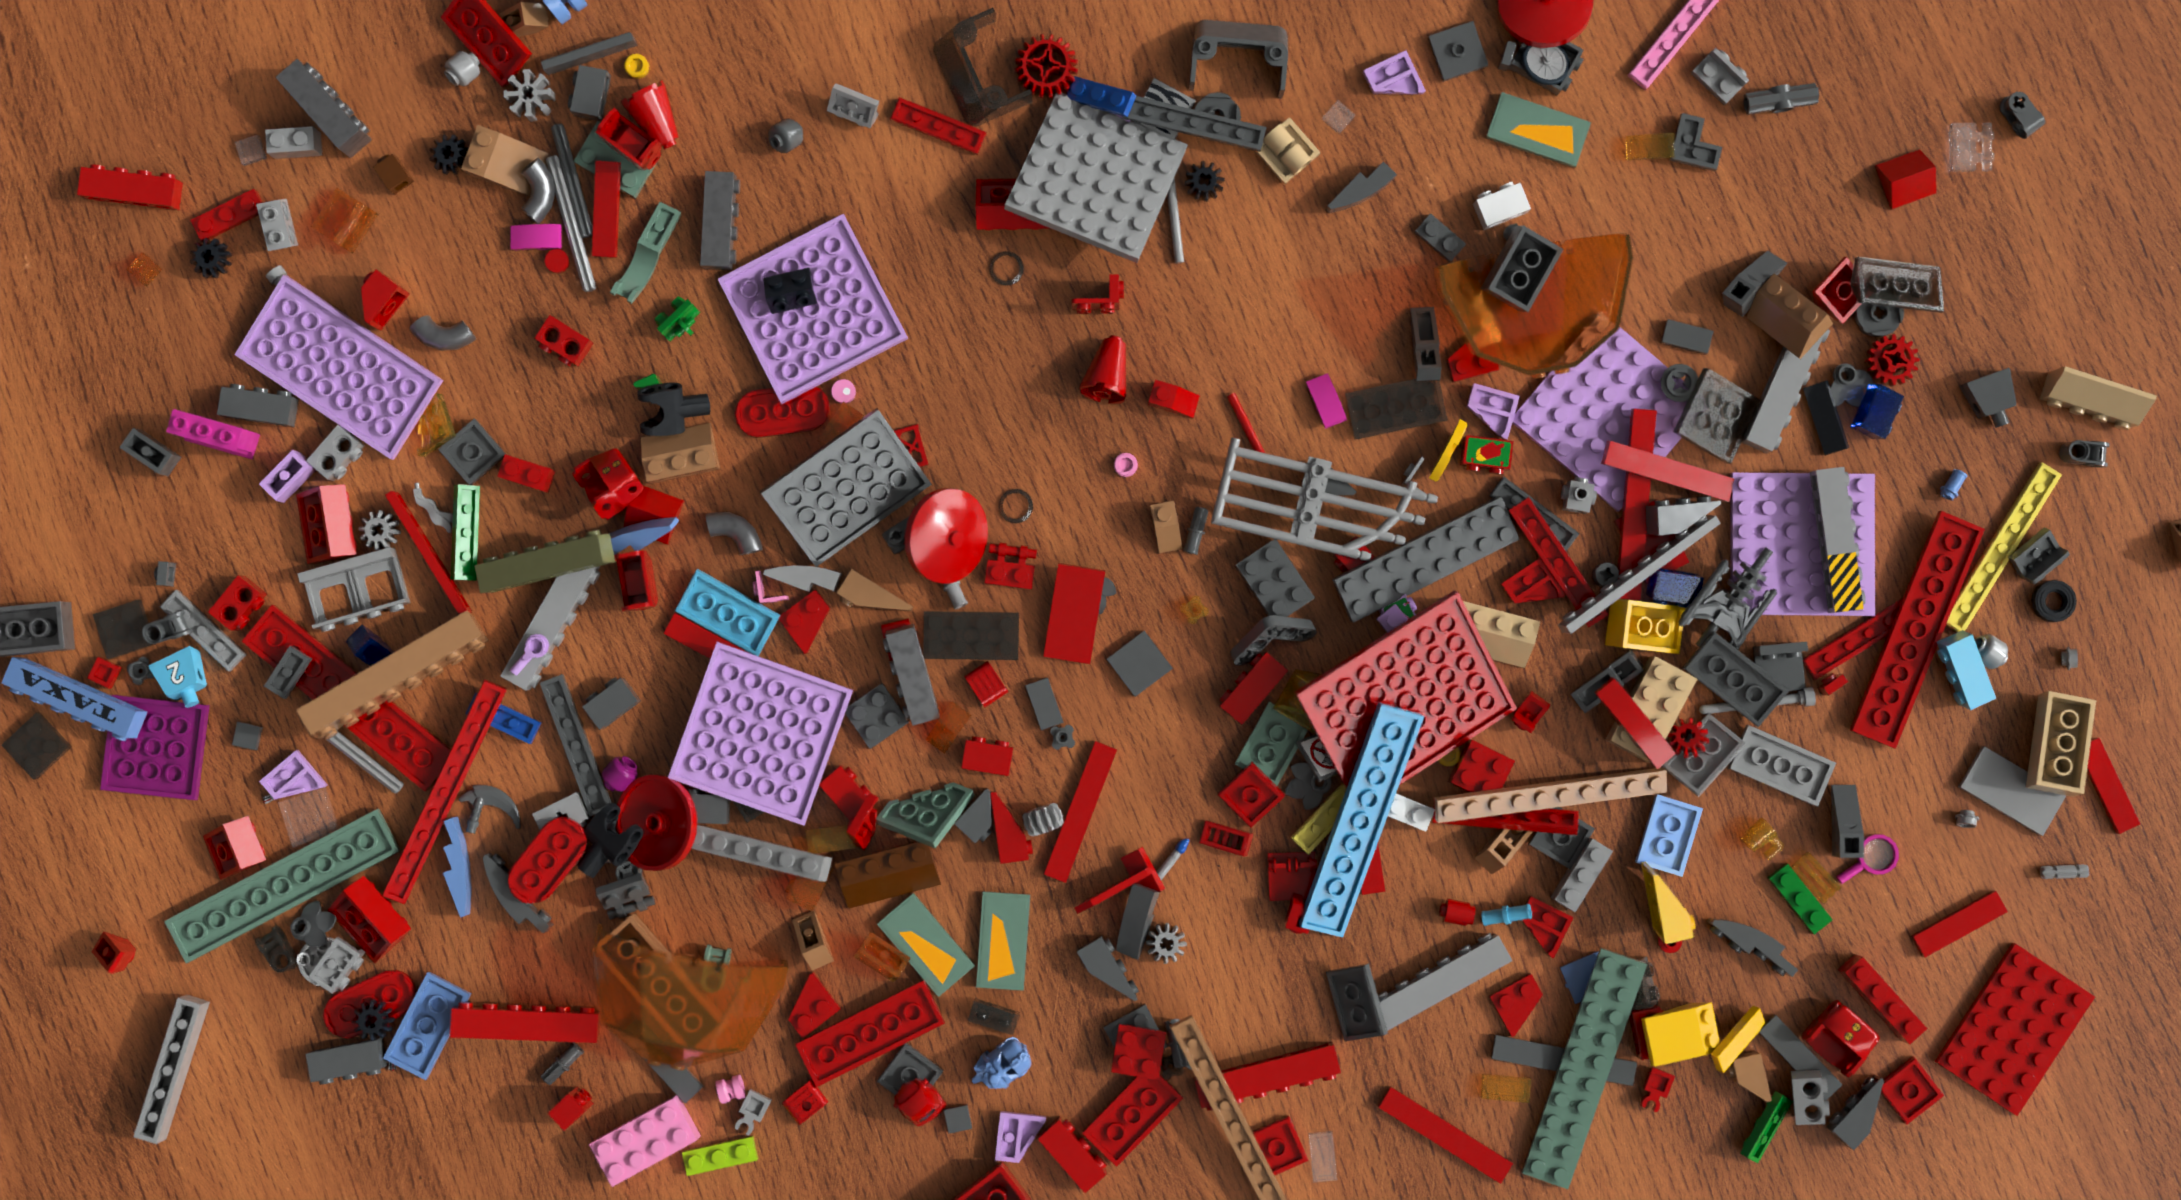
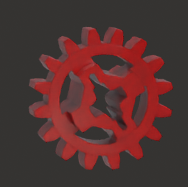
(1897, 350)

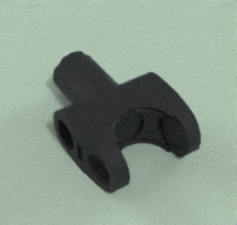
(672, 409)
(607, 842)

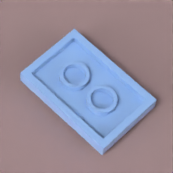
(1669, 835)

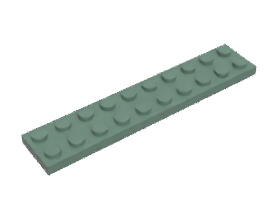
(282, 886)
(1584, 1068)

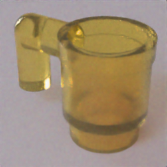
(1759, 835)

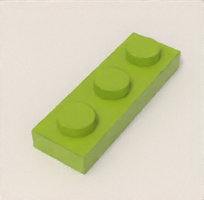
(720, 1155)

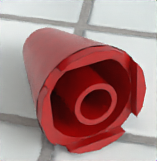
(653, 113)
(1107, 372)

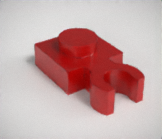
(1658, 1084)

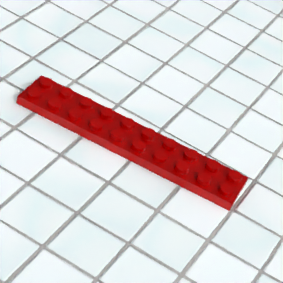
(1917, 629)
(386, 731)

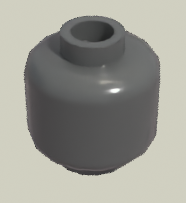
(785, 135)

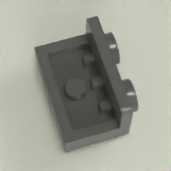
(2038, 556)

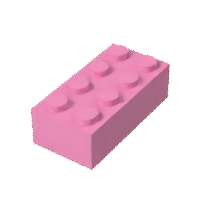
(644, 1140)

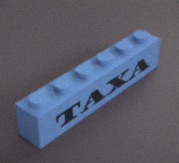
(74, 698)

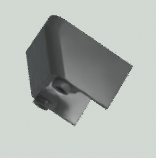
(1213, 33)

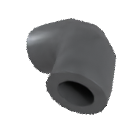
(541, 190)
(442, 337)
(736, 528)

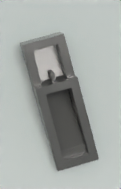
(1362, 188)
(1425, 344)
(1622, 669)
(1136, 920)

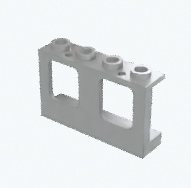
(352, 574)

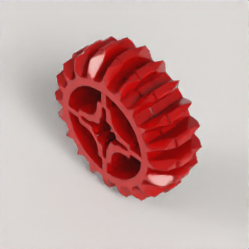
(1035, 64)

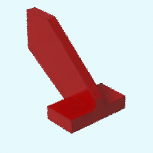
(1140, 872)

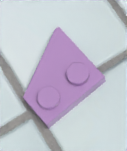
(1394, 76)
(1493, 408)
(292, 777)
(1016, 1134)

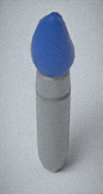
(1172, 858)

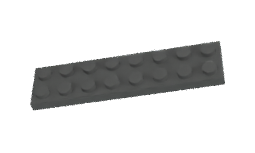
(1425, 559)

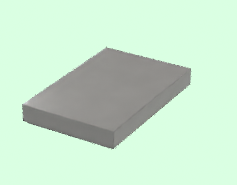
(1701, 771)

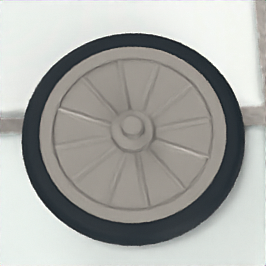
(1545, 65)

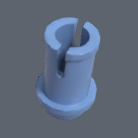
(1953, 484)

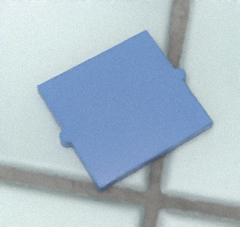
(1577, 975)

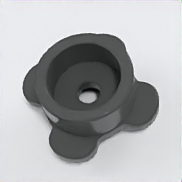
(133, 670)
(1057, 741)

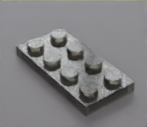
(1395, 407)
(971, 635)

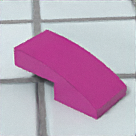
(536, 237)
(1326, 401)

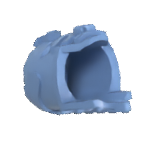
(1003, 1064)

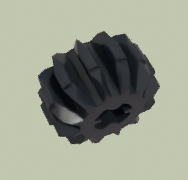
(443, 148)
(1213, 184)
(211, 248)
(379, 1027)

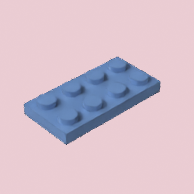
(425, 1026)

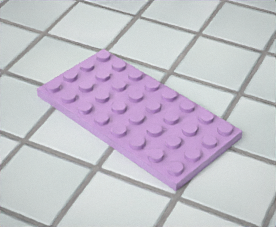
(338, 367)

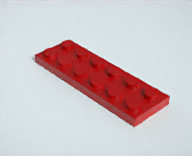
(870, 1033)

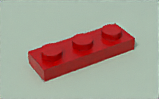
(227, 215)

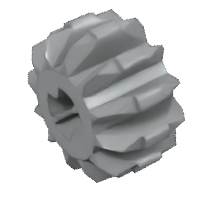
(370, 530)
(1042, 819)
(1163, 950)

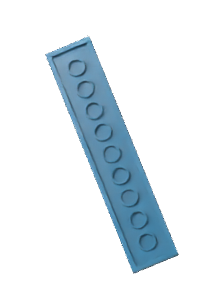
(1360, 819)

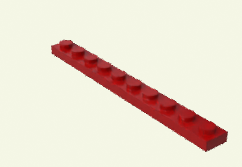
(444, 791)

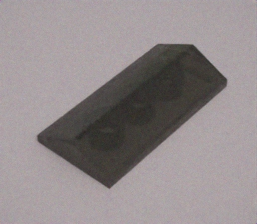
(1897, 284)

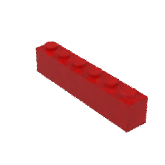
(525, 1023)
(1278, 1073)

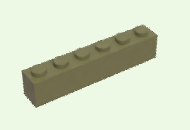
(544, 563)

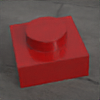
(104, 672)
(1832, 683)

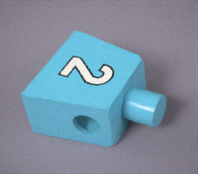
(181, 675)

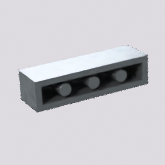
(718, 220)
(912, 674)

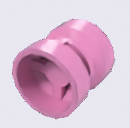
(730, 1089)

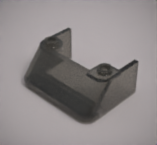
(973, 101)

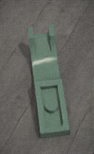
(647, 252)

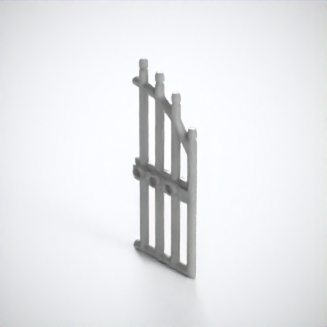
(1310, 500)

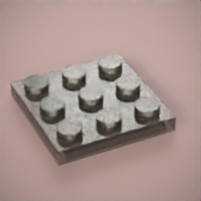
(1717, 415)

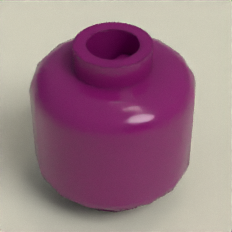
(619, 773)

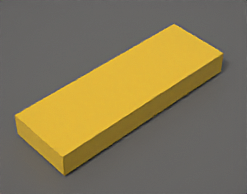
(1738, 1039)

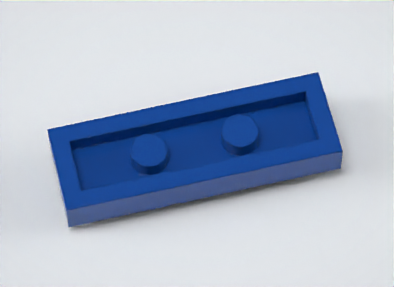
(1101, 96)
(513, 723)

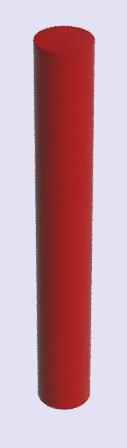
(1245, 423)

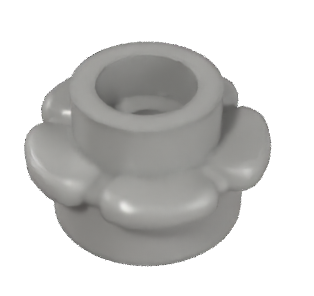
(2069, 658)
(1967, 819)

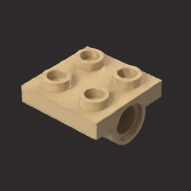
(1287, 150)

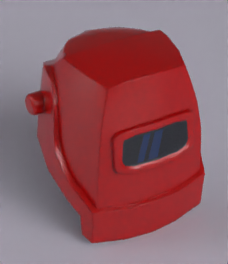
(919, 1101)

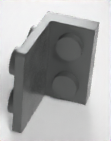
(1783, 663)

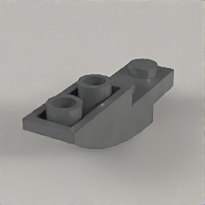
(519, 911)
(1747, 938)

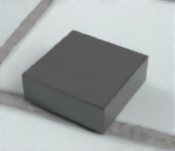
(1507, 56)
(247, 735)
(958, 1118)

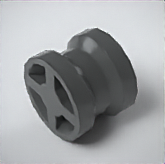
(1600, 574)
(625, 870)

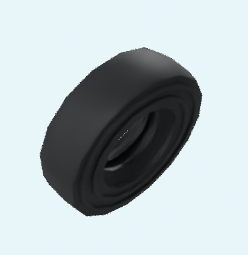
(2068, 601)

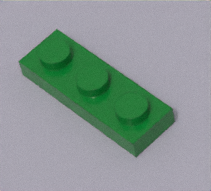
(1800, 898)
(1766, 1127)

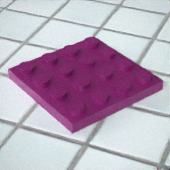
(164, 756)

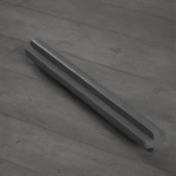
(572, 180)

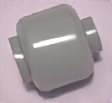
(462, 68)
(1992, 651)

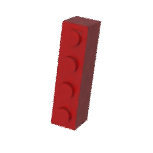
(130, 188)
(1882, 999)

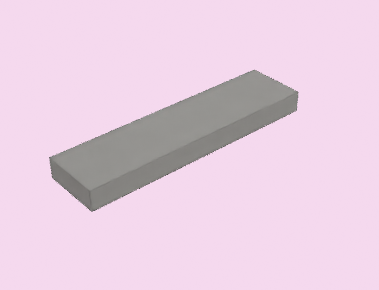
(205, 631)

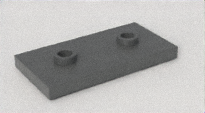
(1735, 679)

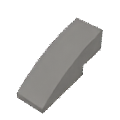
(805, 576)

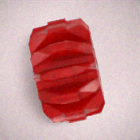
(1680, 733)

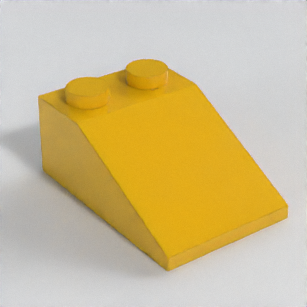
(1644, 626)
(1667, 914)
(1681, 1033)

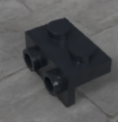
(789, 290)

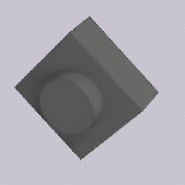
(165, 573)

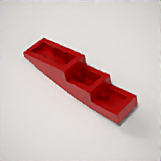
(1635, 723)

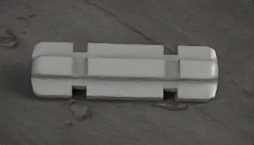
(2064, 871)

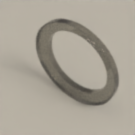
(1013, 281)
(1011, 520)

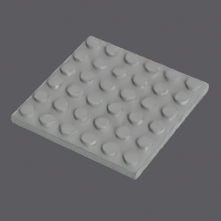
(1096, 177)

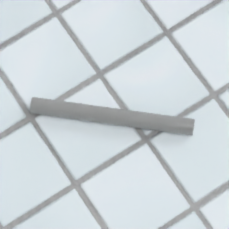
(1175, 224)

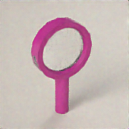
(1879, 857)

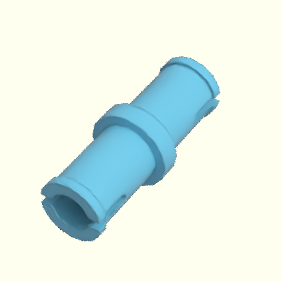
(1506, 914)

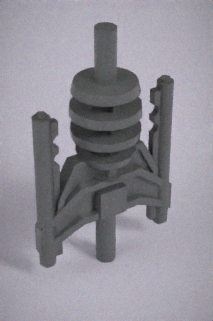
(1727, 607)

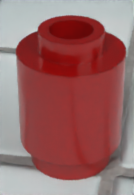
(1457, 912)

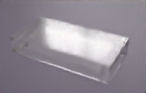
(1322, 1156)

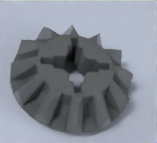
(1678, 371)

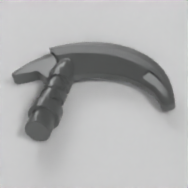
(492, 796)

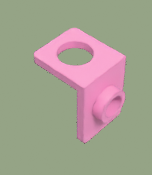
(759, 590)

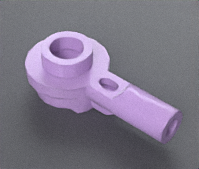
(535, 647)

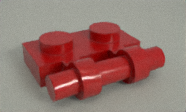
(1007, 573)

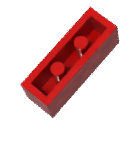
(1252, 687)
(1073, 1154)

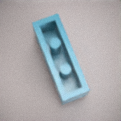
(1965, 670)

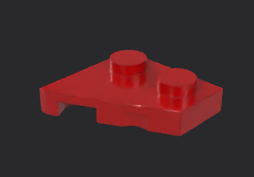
(1467, 365)
(1532, 584)
(805, 619)
(863, 825)
(1547, 925)
(1516, 1002)
(812, 1007)

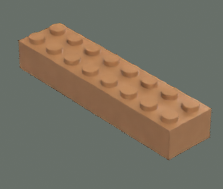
(392, 676)

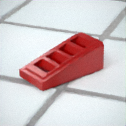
(1204, 839)

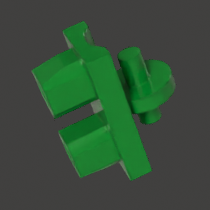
(679, 320)

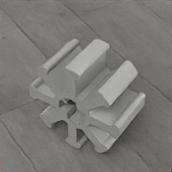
(534, 87)

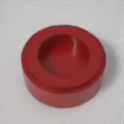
(557, 261)

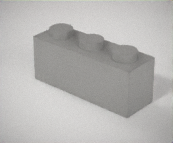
(1582, 875)

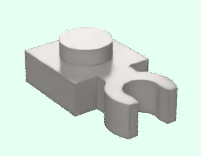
(753, 1108)

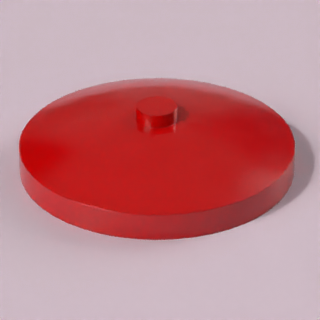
(1545, 21)
(946, 535)
(667, 821)

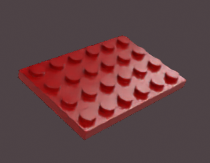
(2015, 1029)

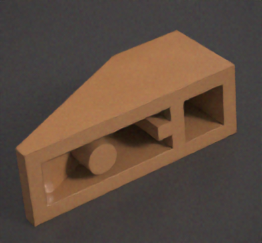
(865, 593)
(1501, 849)

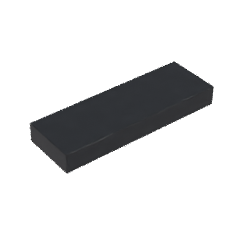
(1826, 417)

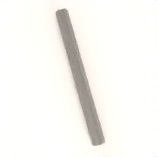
(570, 224)

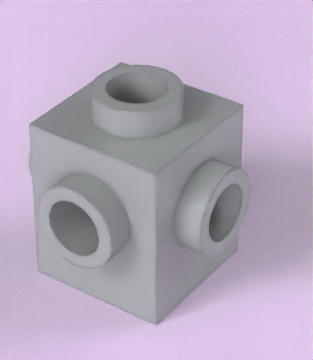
(1572, 501)

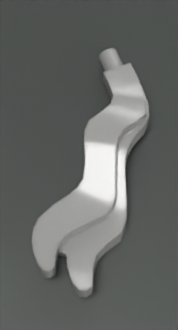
(438, 517)

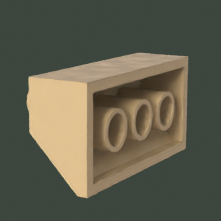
(2096, 397)
(1505, 635)

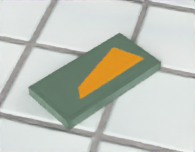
(1538, 130)
(1003, 940)
(927, 943)

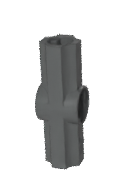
(1781, 98)

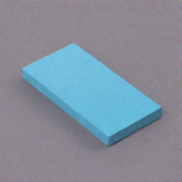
(727, 612)

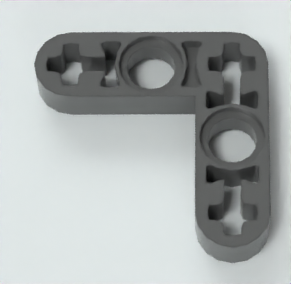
(1268, 629)

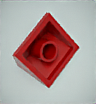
(1907, 178)
(1835, 293)
(653, 505)

